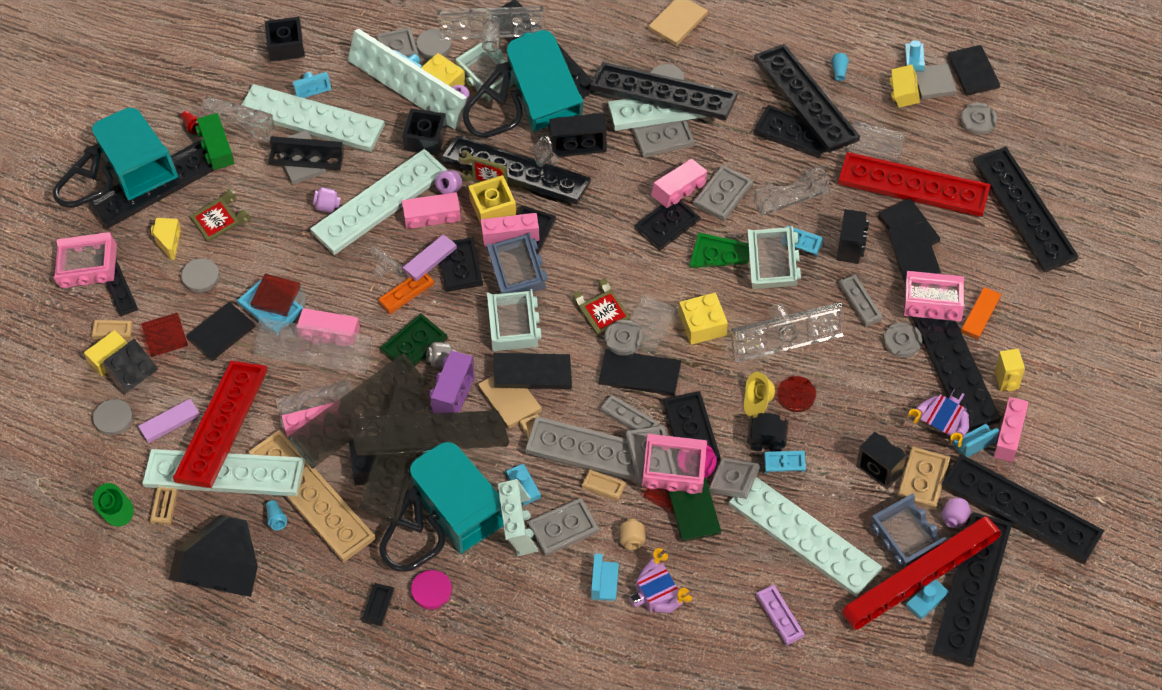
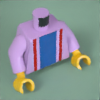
(944, 415)
(657, 587)

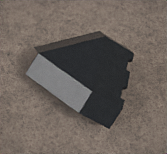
(218, 557)

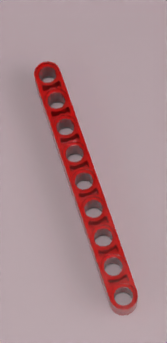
(921, 573)

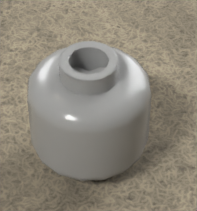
(437, 352)

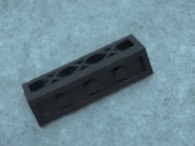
(307, 149)

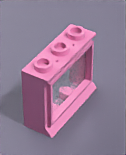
(85, 260)
(934, 296)
(674, 463)

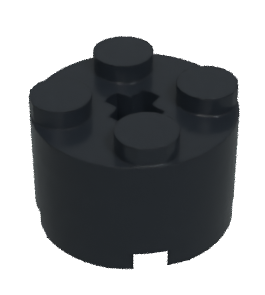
(767, 432)

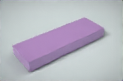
(429, 257)
(169, 420)
(780, 615)

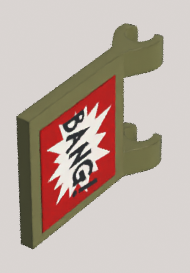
(481, 169)
(218, 218)
(602, 309)

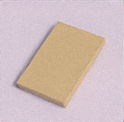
(678, 20)
(512, 403)
(924, 477)

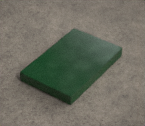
(413, 340)
(695, 514)

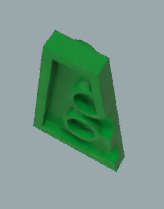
(718, 251)

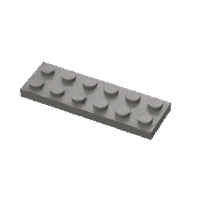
(580, 448)

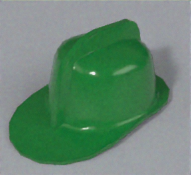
(113, 504)

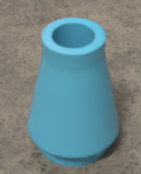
(840, 65)
(276, 518)

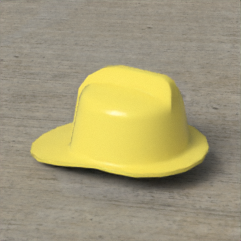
(758, 394)

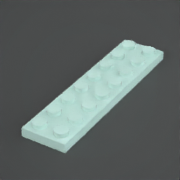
(406, 78)
(317, 118)
(377, 202)
(238, 474)
(807, 538)

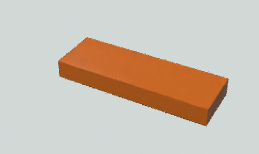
(404, 293)
(981, 313)

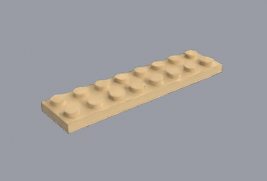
(321, 504)

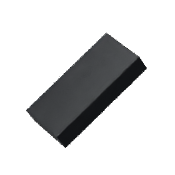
(378, 604)

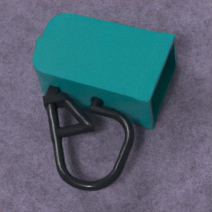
(540, 82)
(131, 154)
(455, 496)

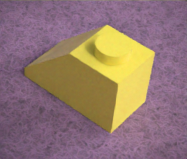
(166, 235)

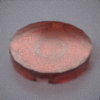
(796, 394)

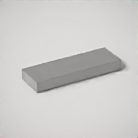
(860, 300)
(626, 414)

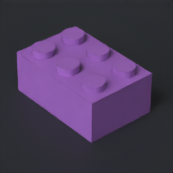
(452, 383)

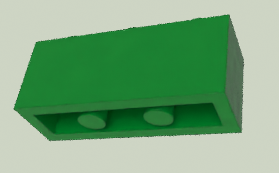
(214, 141)

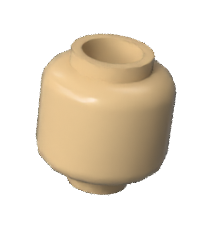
(632, 534)

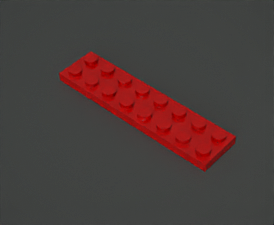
(914, 184)
(220, 424)

